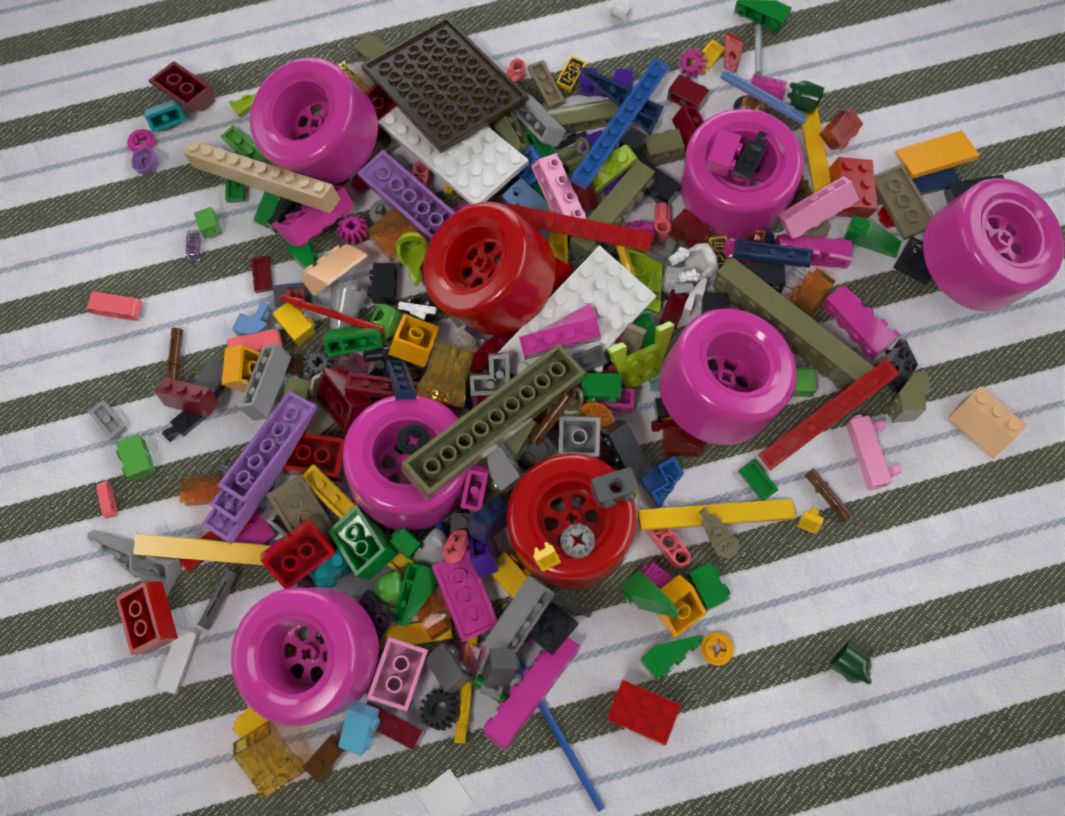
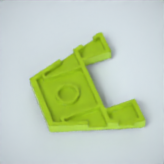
(650, 274)
(645, 363)

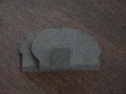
(662, 253)

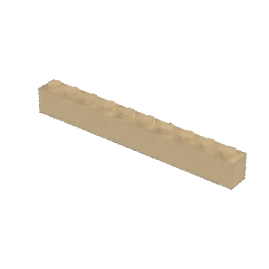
(262, 176)

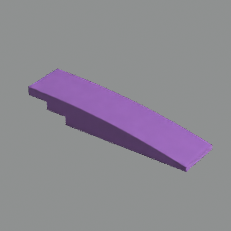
(403, 192)
(258, 467)

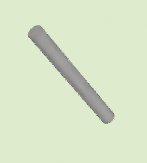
(758, 49)

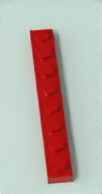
(585, 228)
(829, 414)

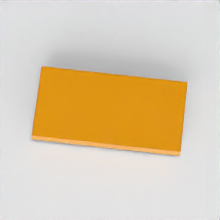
(937, 154)

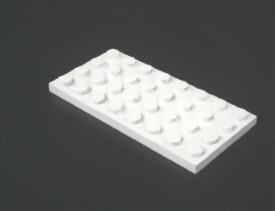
(471, 168)
(613, 294)

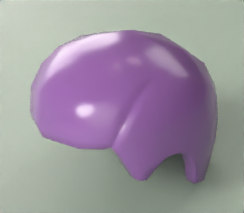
(144, 161)

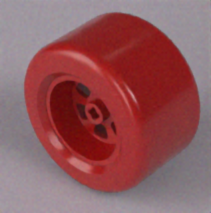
(467, 251)
(529, 506)

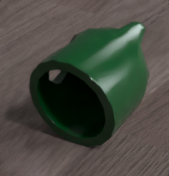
(805, 95)
(852, 664)

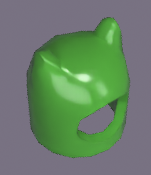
(387, 318)
(388, 588)

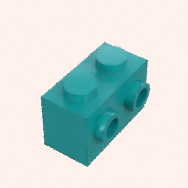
(165, 115)
(331, 571)

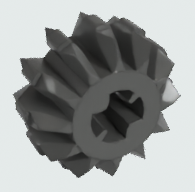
(316, 360)

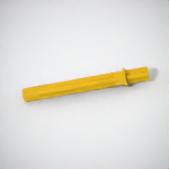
(464, 703)

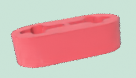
(106, 500)
(455, 546)

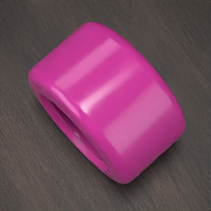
(339, 136)
(730, 201)
(993, 245)
(712, 402)
(373, 439)
(265, 672)

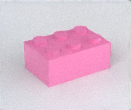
(397, 674)

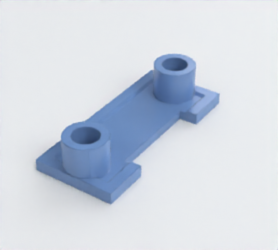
(526, 197)

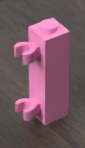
(868, 452)

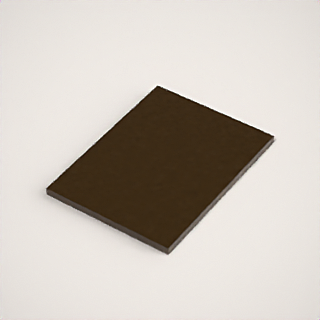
(444, 84)

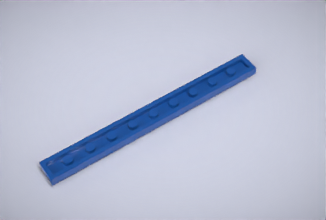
(619, 124)

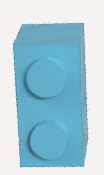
(359, 728)

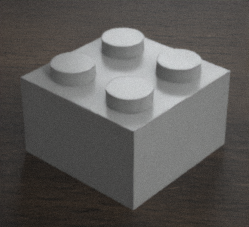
(579, 435)

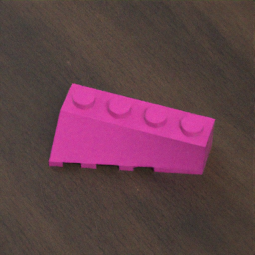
(310, 221)
(825, 251)
(860, 322)
(569, 332)

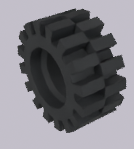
(449, 714)

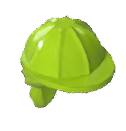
(411, 252)

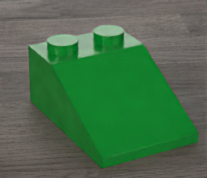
(362, 543)

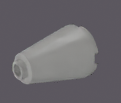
(346, 300)
(432, 548)

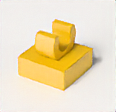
(810, 521)
(546, 558)

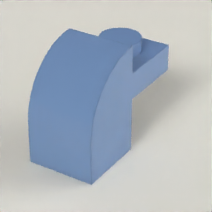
(250, 325)

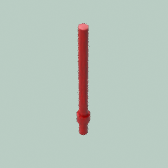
(300, 303)

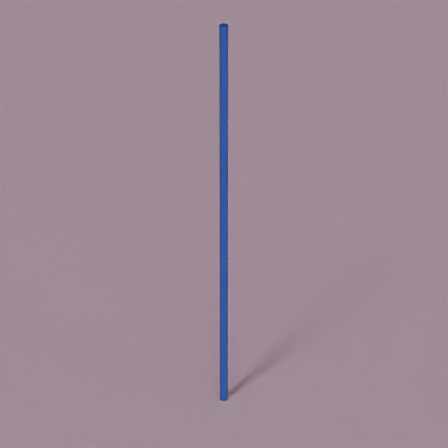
(558, 734)

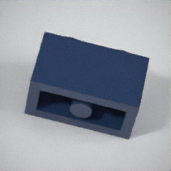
(489, 520)

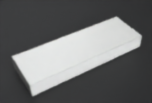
(177, 662)

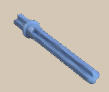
(759, 94)

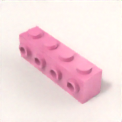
(557, 187)
(818, 207)

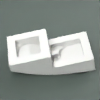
(695, 295)

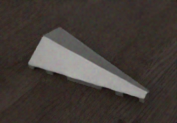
(146, 567)

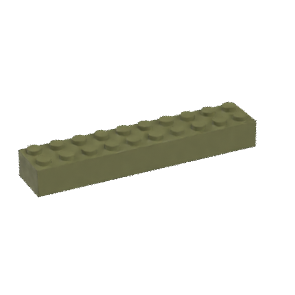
(800, 331)
(492, 422)

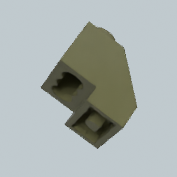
(910, 400)

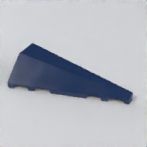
(618, 93)

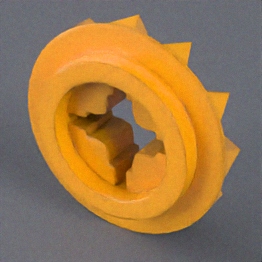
(724, 643)

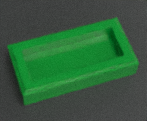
(758, 480)

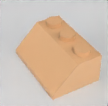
(331, 267)
(987, 422)

